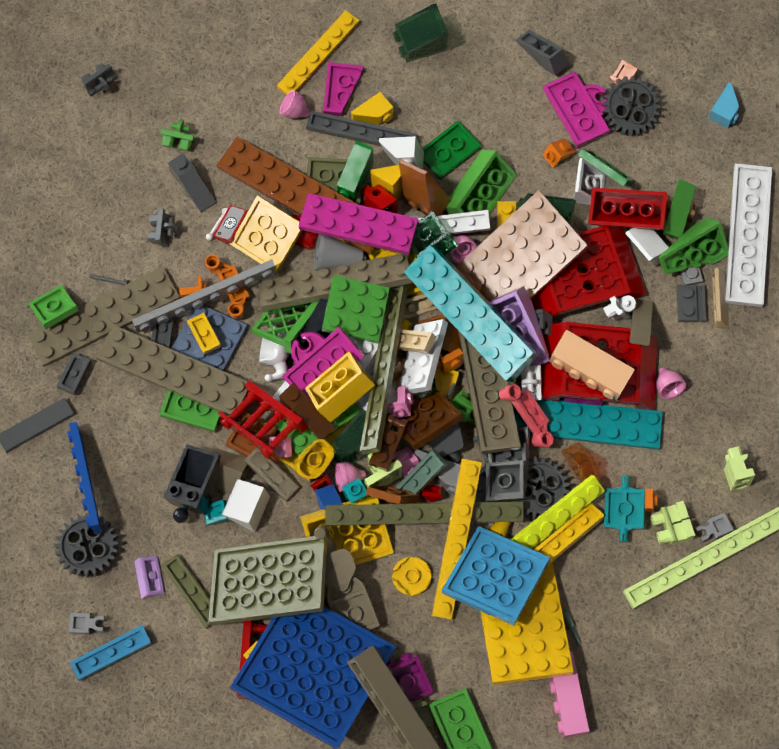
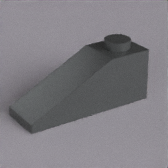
(543, 51)
(191, 182)

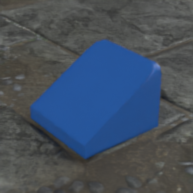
(327, 496)

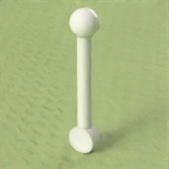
(210, 236)

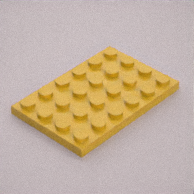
(537, 642)

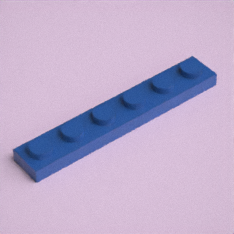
(85, 485)

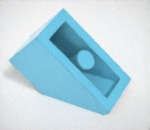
(726, 108)

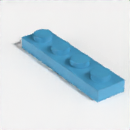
(110, 653)

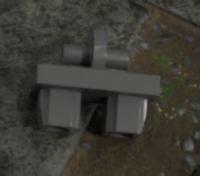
(99, 80)
(164, 228)

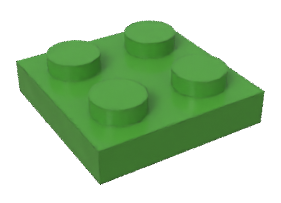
(53, 307)

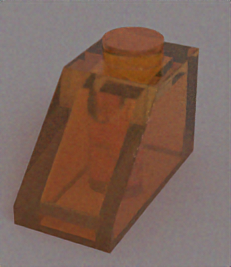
(580, 462)

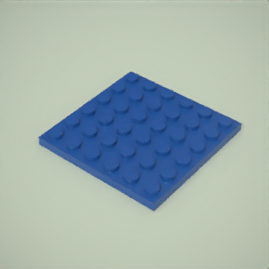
(304, 672)

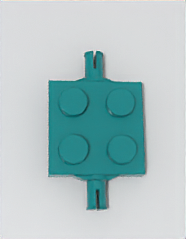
(624, 508)

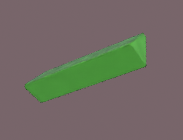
(679, 209)

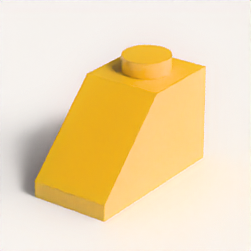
(374, 110)

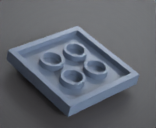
(226, 330)

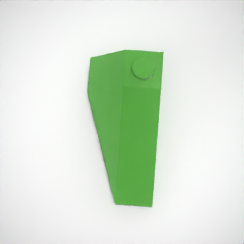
(697, 246)

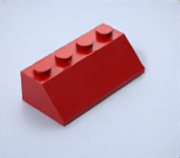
(628, 208)

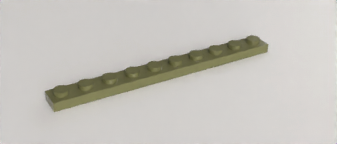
(383, 370)
(419, 513)

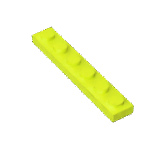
(559, 513)

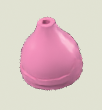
(294, 106)
(464, 248)
(669, 383)
(346, 473)

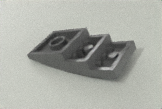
(509, 471)

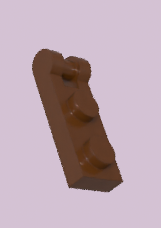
(390, 443)

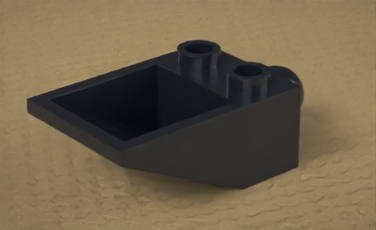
(196, 476)

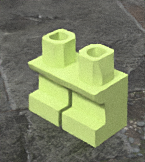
(736, 471)
(675, 522)

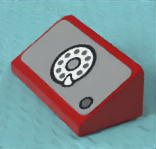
(229, 224)

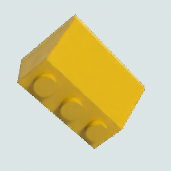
(339, 387)

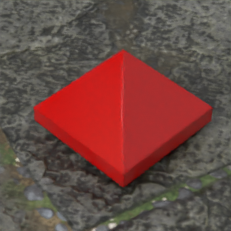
(321, 482)
(432, 493)

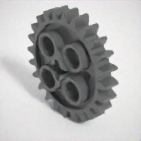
(646, 111)
(545, 473)
(70, 550)

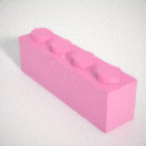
(569, 704)

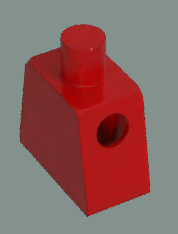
(379, 198)

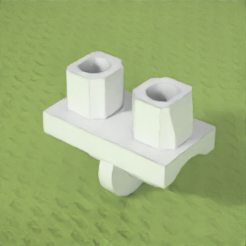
(620, 307)
(532, 381)

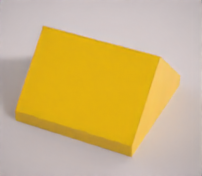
(389, 179)

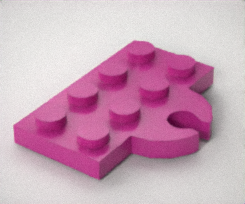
(578, 108)
(318, 356)

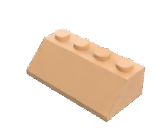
(591, 365)

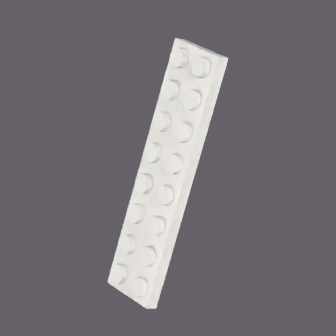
(748, 235)

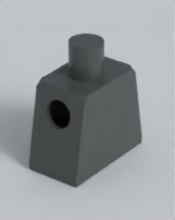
(448, 443)

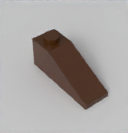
(301, 405)

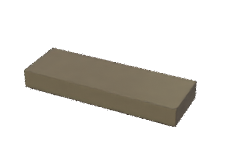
(271, 474)

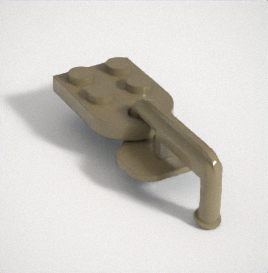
(355, 602)

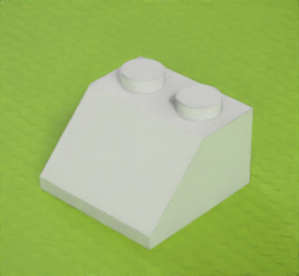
(403, 148)

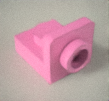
(284, 448)

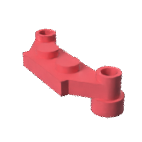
(530, 412)

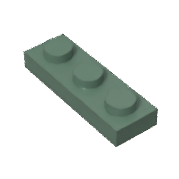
(423, 473)

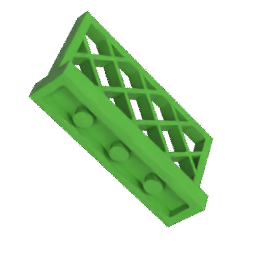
(292, 331)

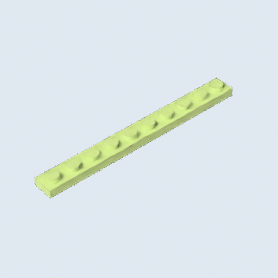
(703, 559)

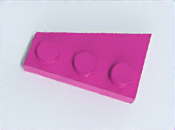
(339, 86)

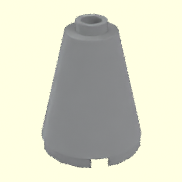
(333, 252)

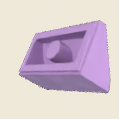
(149, 576)

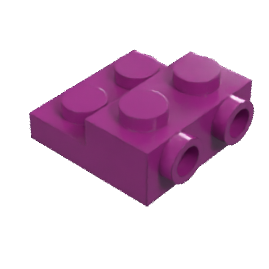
(411, 676)

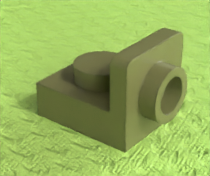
(423, 712)

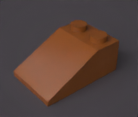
(422, 189)

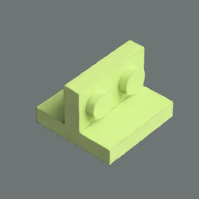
(382, 477)

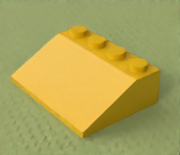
(363, 541)

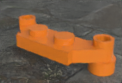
(225, 271)

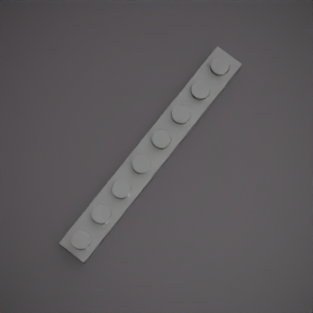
(199, 298)

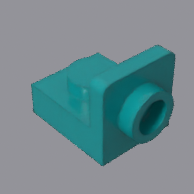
(354, 491)
(214, 513)

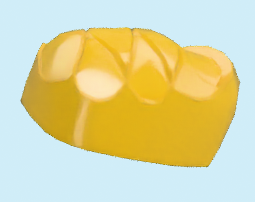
(314, 459)

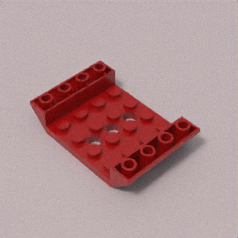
(610, 271)
(642, 358)

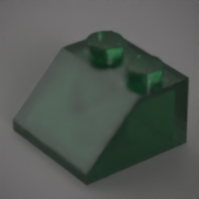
(432, 232)

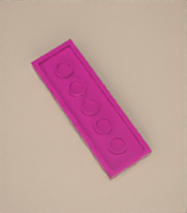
(358, 223)

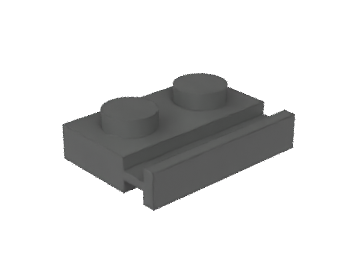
(691, 303)

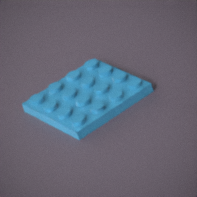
(496, 575)

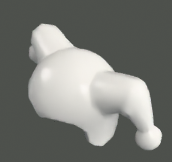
(274, 355)

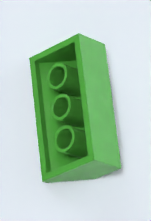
(481, 184)

